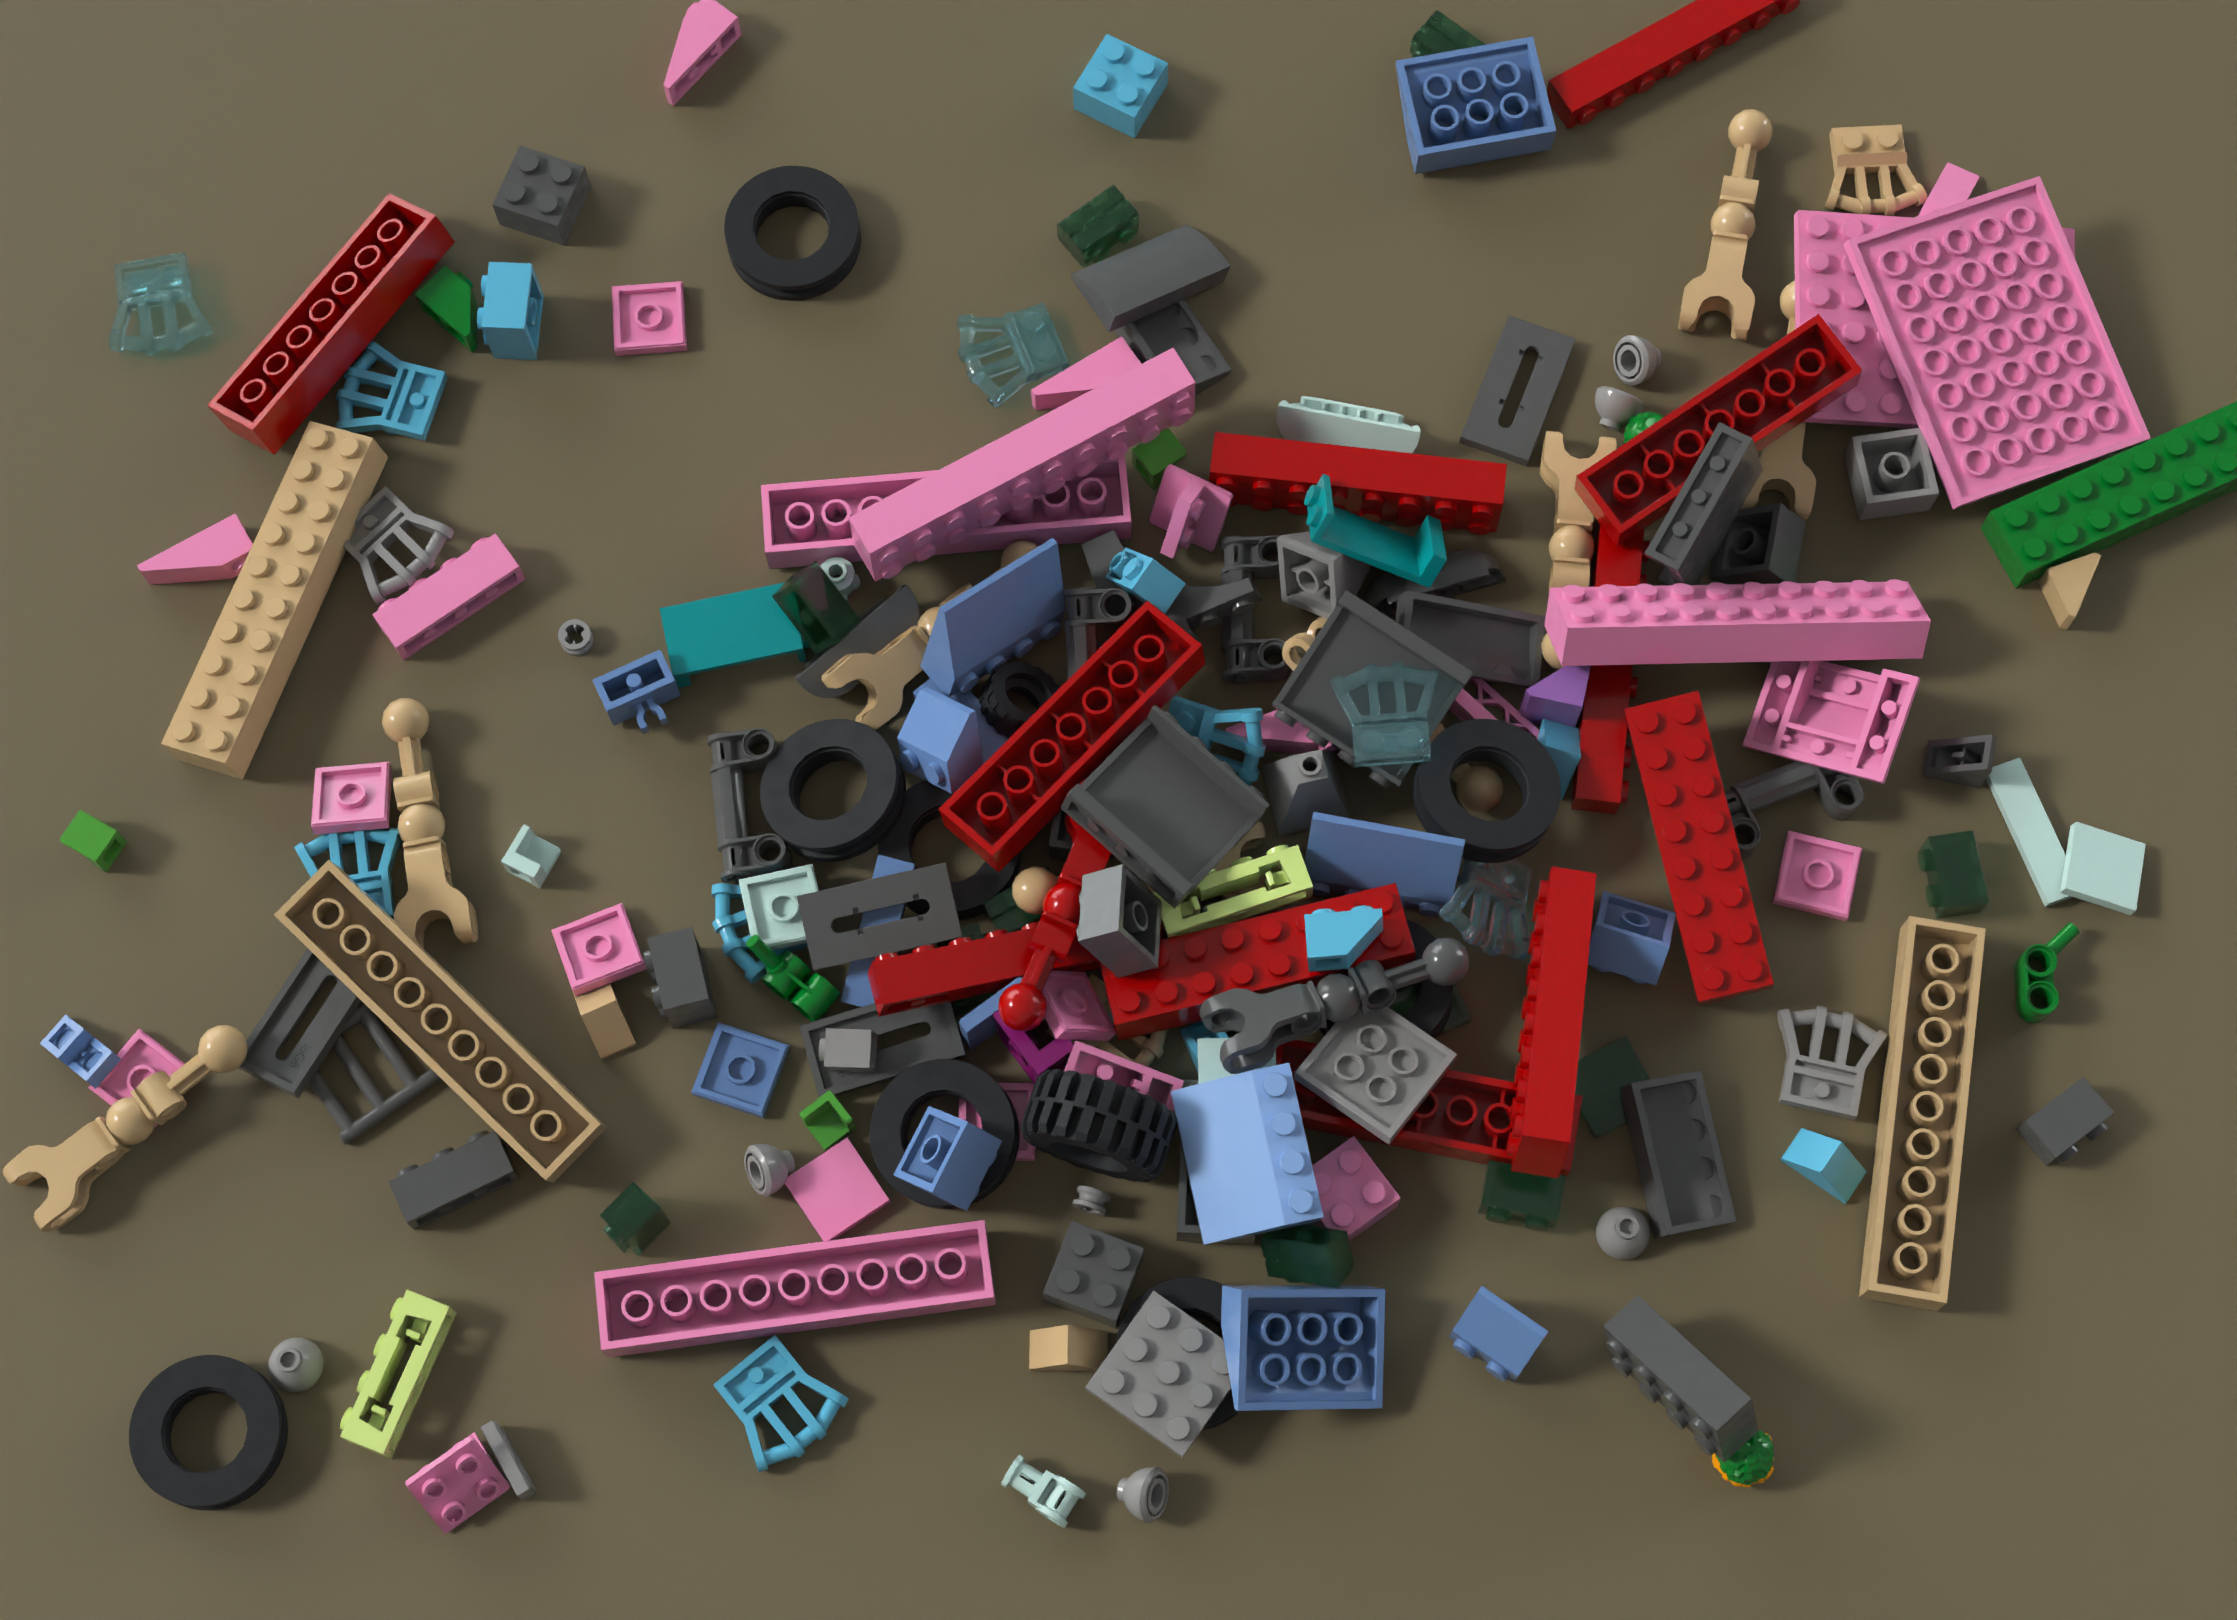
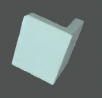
(530, 857)

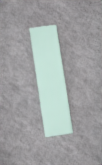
(2029, 828)

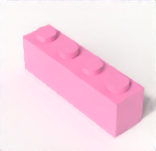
(448, 596)

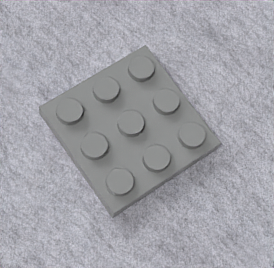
(1376, 1070)
(1164, 1374)

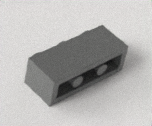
(453, 1179)

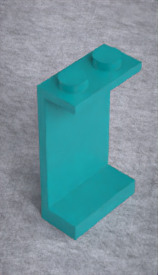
(1409, 557)
(728, 632)

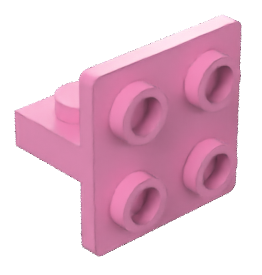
(1189, 511)
(458, 1483)

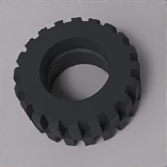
(1098, 1125)

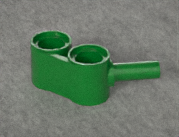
(792, 980)
(2040, 983)

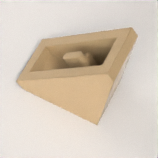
(2067, 585)
(605, 1021)
(1067, 1348)

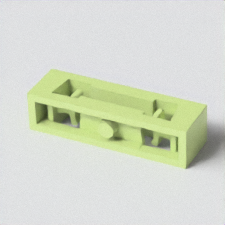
(1285, 886)
(389, 1350)

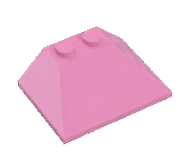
(1832, 716)

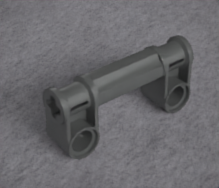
(1239, 628)
(1082, 629)
(732, 758)
(1786, 783)

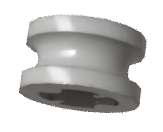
(575, 625)
(1091, 1200)

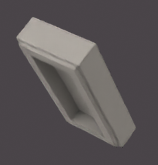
(509, 1460)

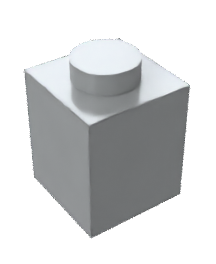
(849, 1050)

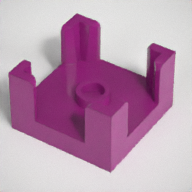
(1028, 1051)

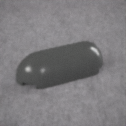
(1462, 573)
(874, 631)

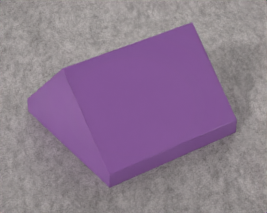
(1557, 696)

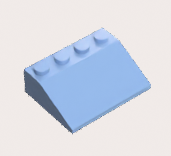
(1247, 1154)

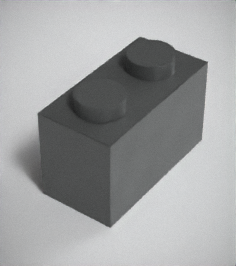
(2066, 1121)

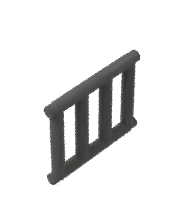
(381, 1106)

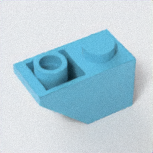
(1144, 579)
(1340, 937)

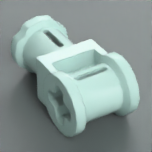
(1045, 1492)

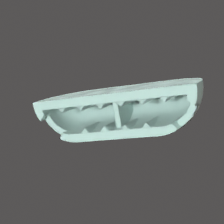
(1345, 425)

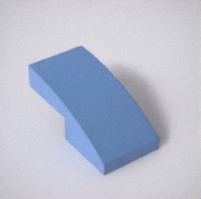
(80, 1051)

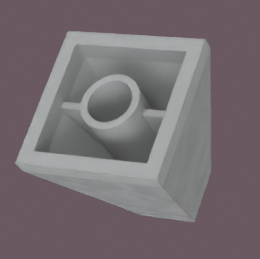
(1315, 575)
(1303, 786)

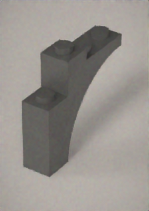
(1194, 604)

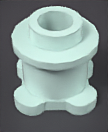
(847, 581)

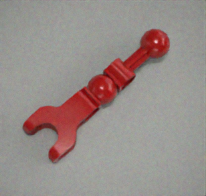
(1023, 1004)

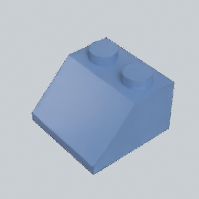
(940, 741)
(1630, 938)
(948, 1157)
(1497, 1335)

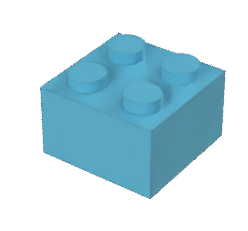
(1120, 85)
(511, 310)

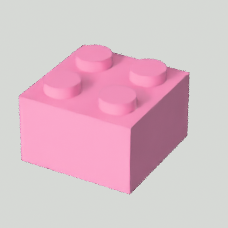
(1352, 1190)

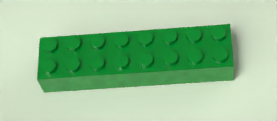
(2116, 497)

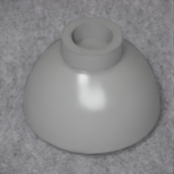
(1635, 359)
(1616, 407)
(767, 1168)
(1623, 1232)
(295, 1364)
(1145, 1493)

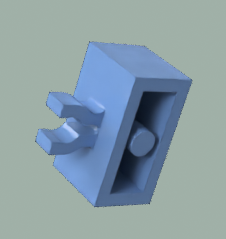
(636, 689)

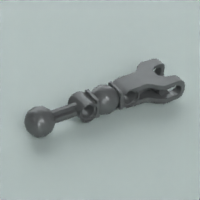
(1302, 1008)

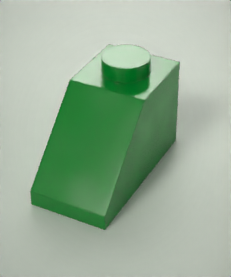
(452, 305)

